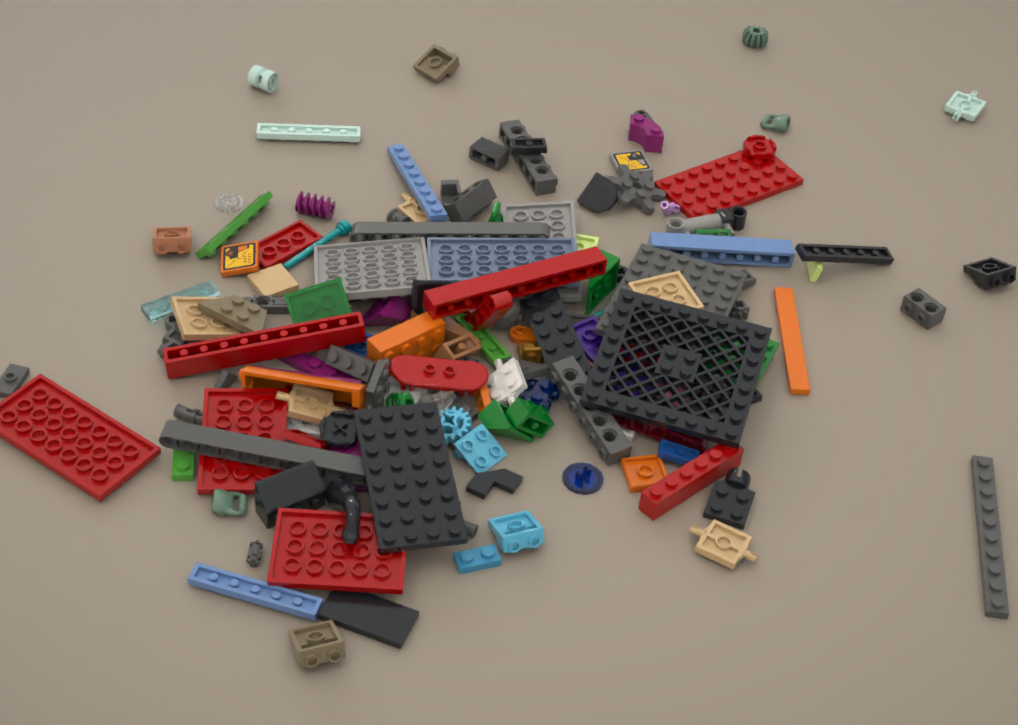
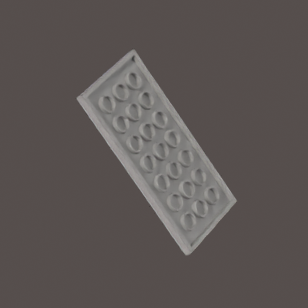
(560, 218)

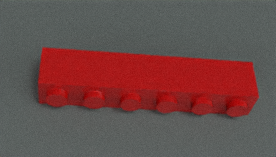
(689, 480)

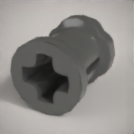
(395, 212)

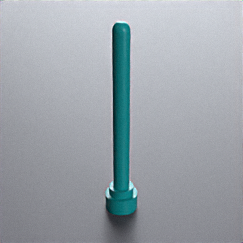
(342, 228)

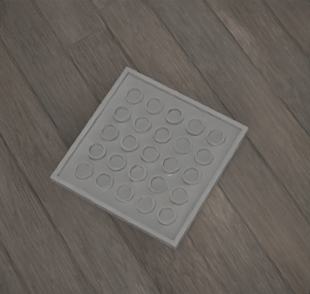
(373, 267)

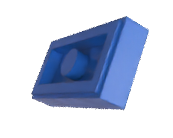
(676, 453)

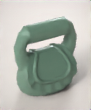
(779, 123)
(223, 503)

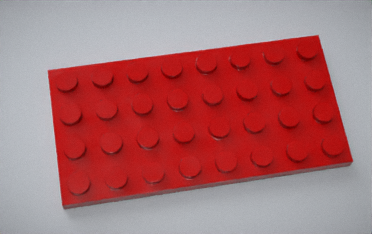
(727, 183)
(73, 437)

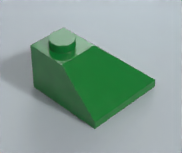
(499, 423)

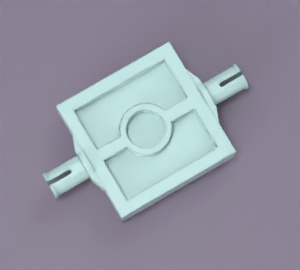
(965, 106)

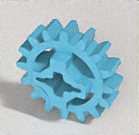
(455, 424)

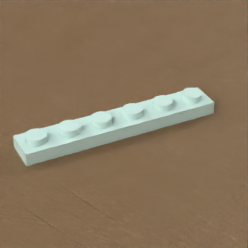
(308, 132)

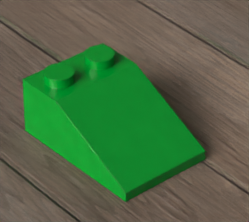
(602, 285)

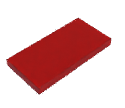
(286, 244)

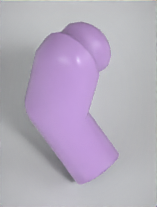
(669, 208)

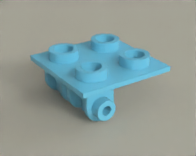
(479, 449)

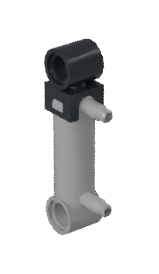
(722, 219)

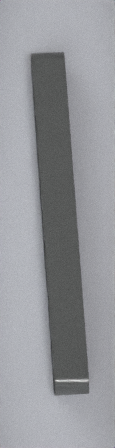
(395, 230)
(260, 451)

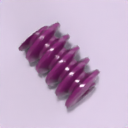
(315, 207)

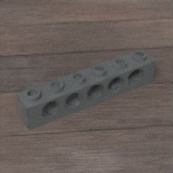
(532, 166)
(571, 383)

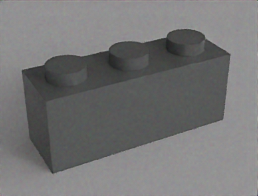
(470, 201)
(351, 362)

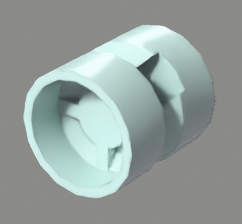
(262, 78)

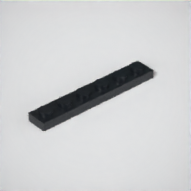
(844, 254)

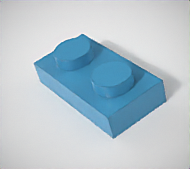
(477, 559)

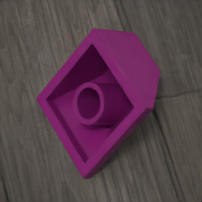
(387, 312)

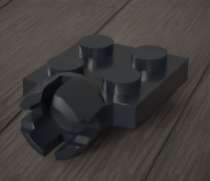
(730, 499)

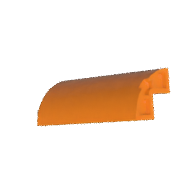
(267, 378)

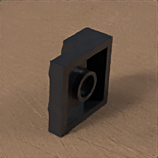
(991, 272)

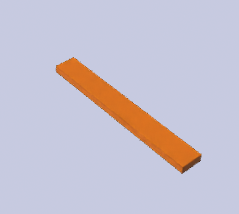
(791, 341)

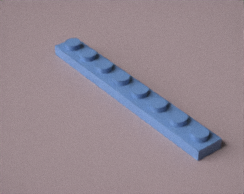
(417, 183)

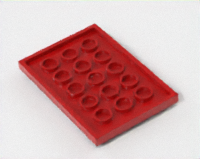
(245, 412)
(313, 555)

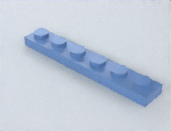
(255, 591)

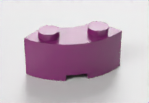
(645, 133)

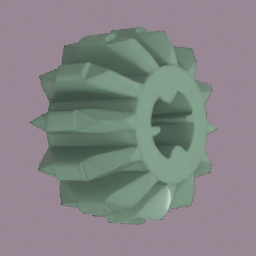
(755, 36)

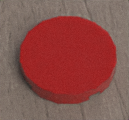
(759, 147)

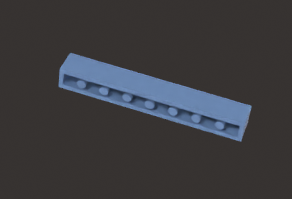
(727, 248)

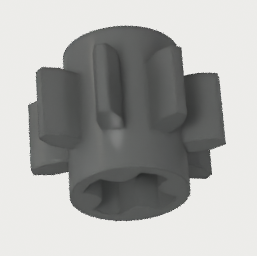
(740, 310)

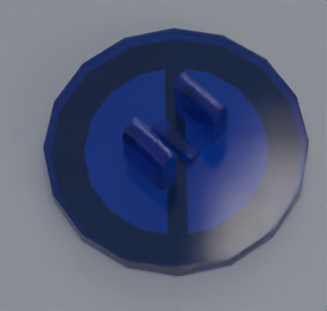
(582, 478)

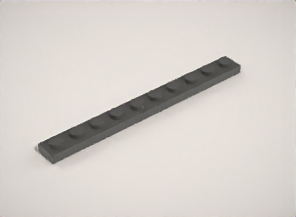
(989, 538)

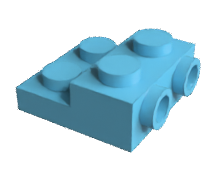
(517, 531)

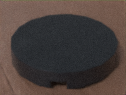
(338, 430)

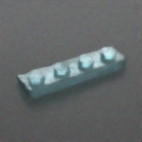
(161, 307)

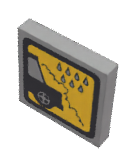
(633, 159)

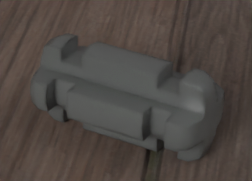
(254, 553)

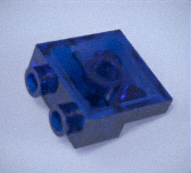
(540, 392)

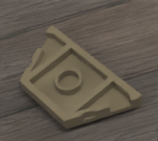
(235, 312)

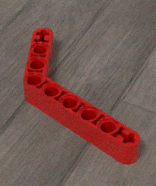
(489, 311)

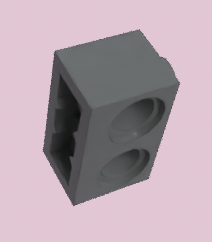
(923, 308)

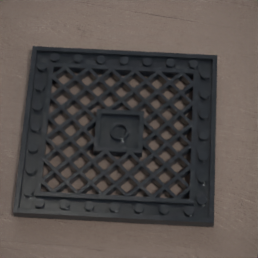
(677, 365)

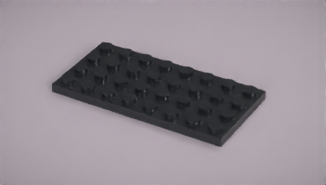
(409, 478)

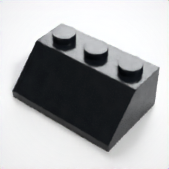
(292, 488)

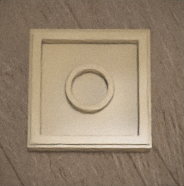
(273, 281)

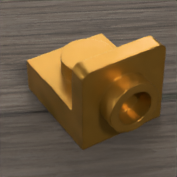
(529, 352)

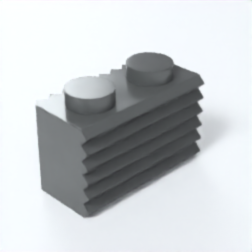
(489, 153)

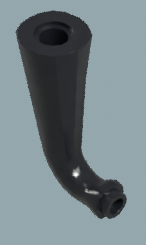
(343, 495)

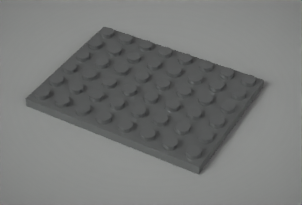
(712, 283)

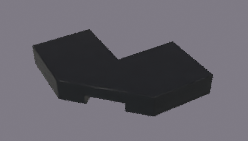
(484, 482)

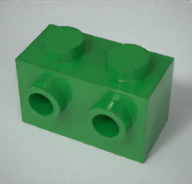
(530, 417)

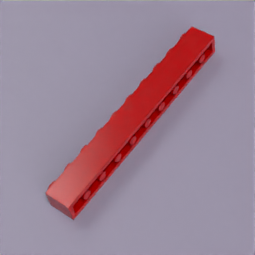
(517, 281)
(264, 345)

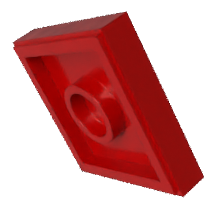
(304, 439)

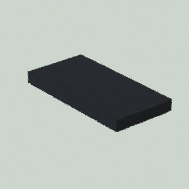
(369, 616)

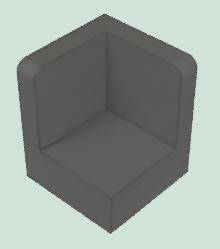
(449, 190)

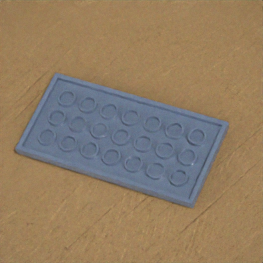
(468, 258)

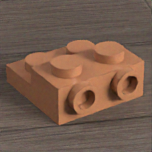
(171, 240)

